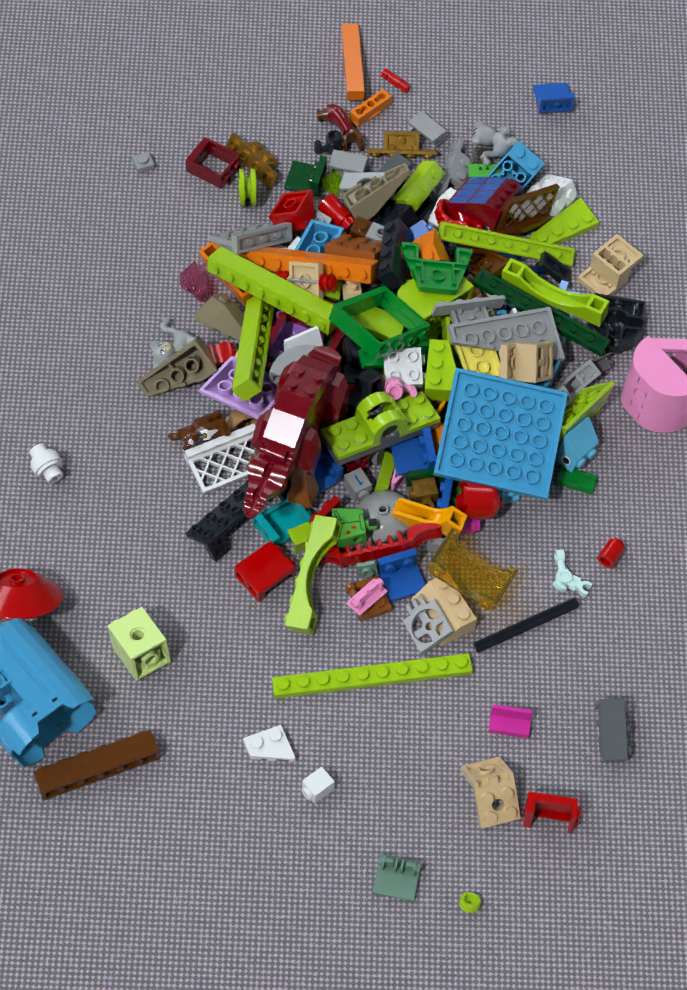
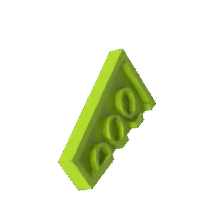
(567, 224)

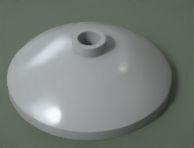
(385, 522)

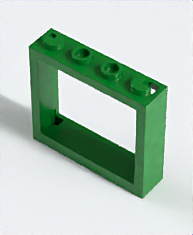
(383, 297)

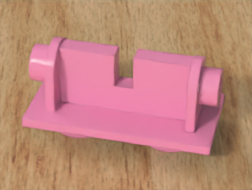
(367, 596)

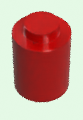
(611, 552)

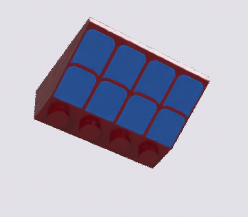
(484, 198)

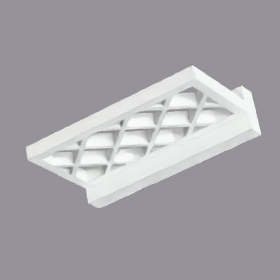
(217, 446)

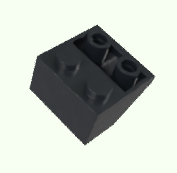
(392, 211)

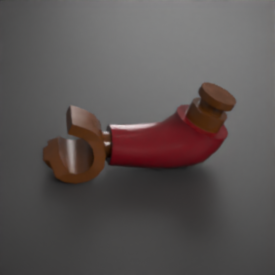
(337, 116)

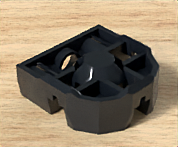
(631, 332)

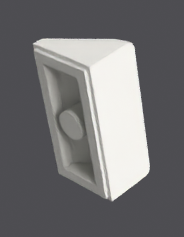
(308, 337)

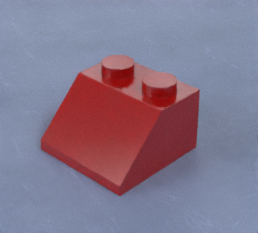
(294, 208)

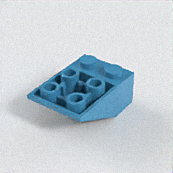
(519, 165)

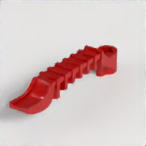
(416, 535)

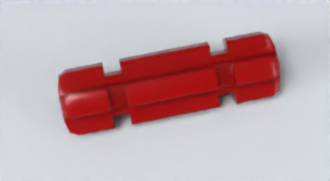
(395, 80)

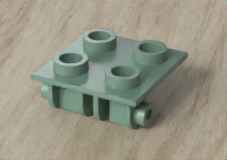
(396, 877)

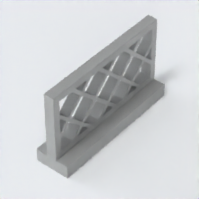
(254, 236)

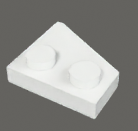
(269, 745)

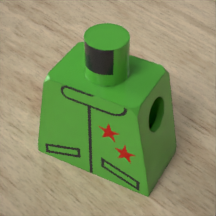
(353, 526)

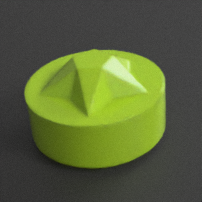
(469, 902)

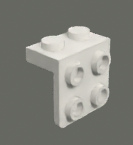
(566, 193)
(407, 366)

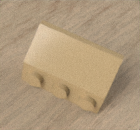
(454, 607)

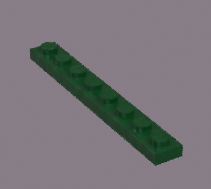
(523, 302)

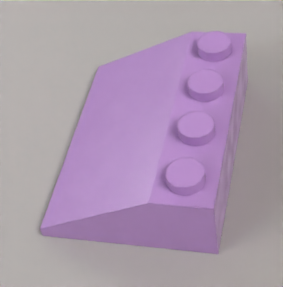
(220, 389)

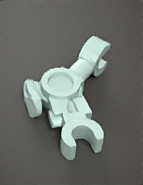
(565, 579)

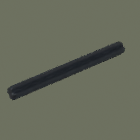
(526, 624)

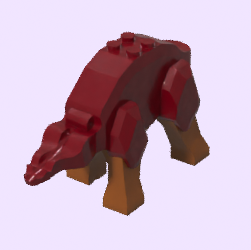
(287, 435)

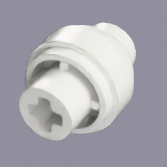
(46, 463)

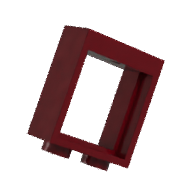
(210, 147)

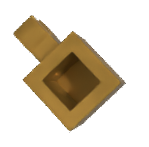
(424, 491)

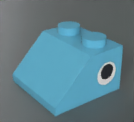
(578, 446)

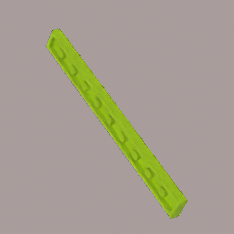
(371, 676)

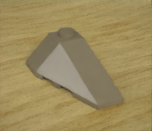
(369, 198)
(223, 315)
(185, 366)

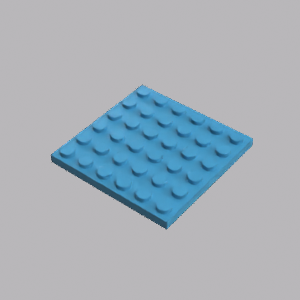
(501, 433)

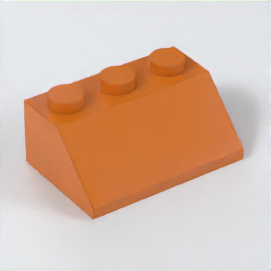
(429, 248)

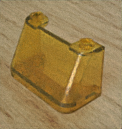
(470, 573)

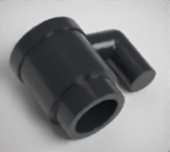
(333, 142)

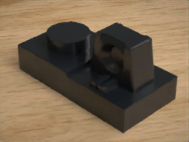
(553, 267)

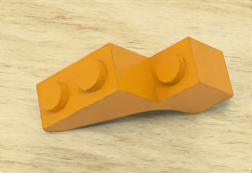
(415, 513)

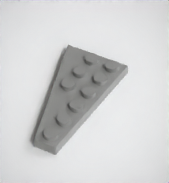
(492, 332)

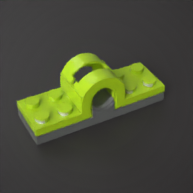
(379, 429)

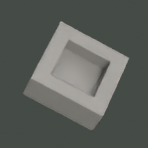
(143, 162)

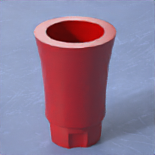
(337, 211)

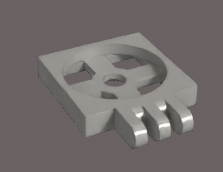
(420, 611)

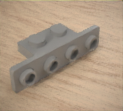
(455, 168)
(468, 310)

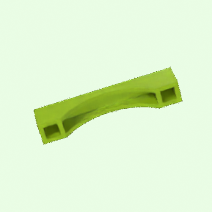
(584, 306)
(323, 536)

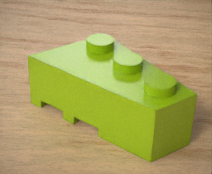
(439, 370)

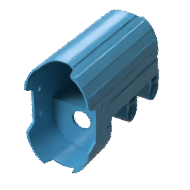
(36, 694)

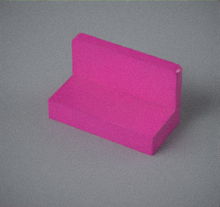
(510, 721)

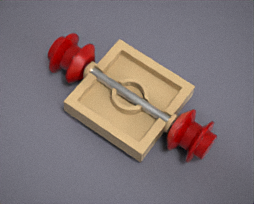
(309, 277)

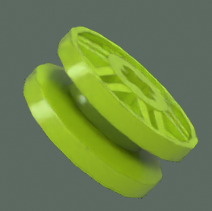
(247, 187)

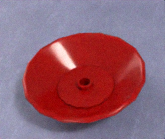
(27, 594)

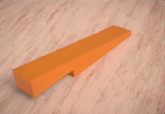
(352, 62)

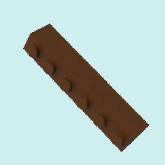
(96, 764)

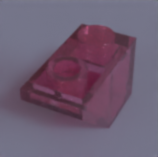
(195, 281)

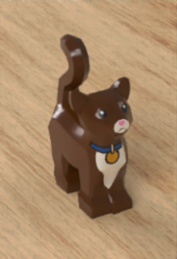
(201, 430)

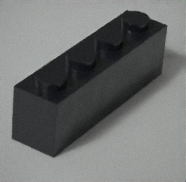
(392, 264)

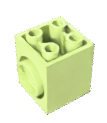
(139, 643)

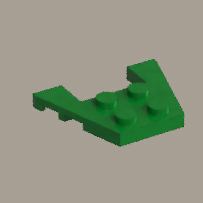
(436, 275)

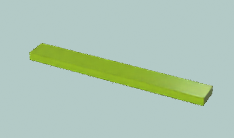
(503, 243)

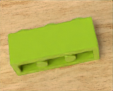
(419, 184)

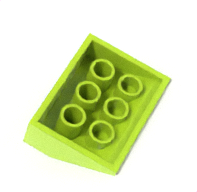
(586, 404)

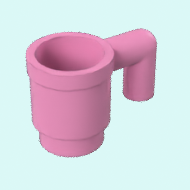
(395, 388)

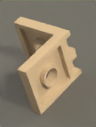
(493, 781)

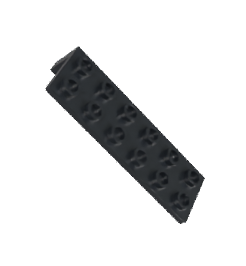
(216, 523)

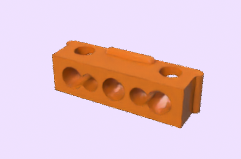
(370, 108)

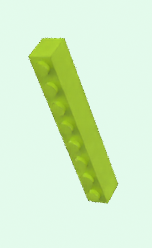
(271, 289)
(253, 348)

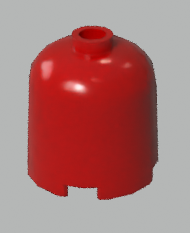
(478, 500)

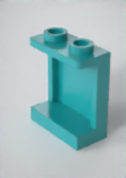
(279, 519)

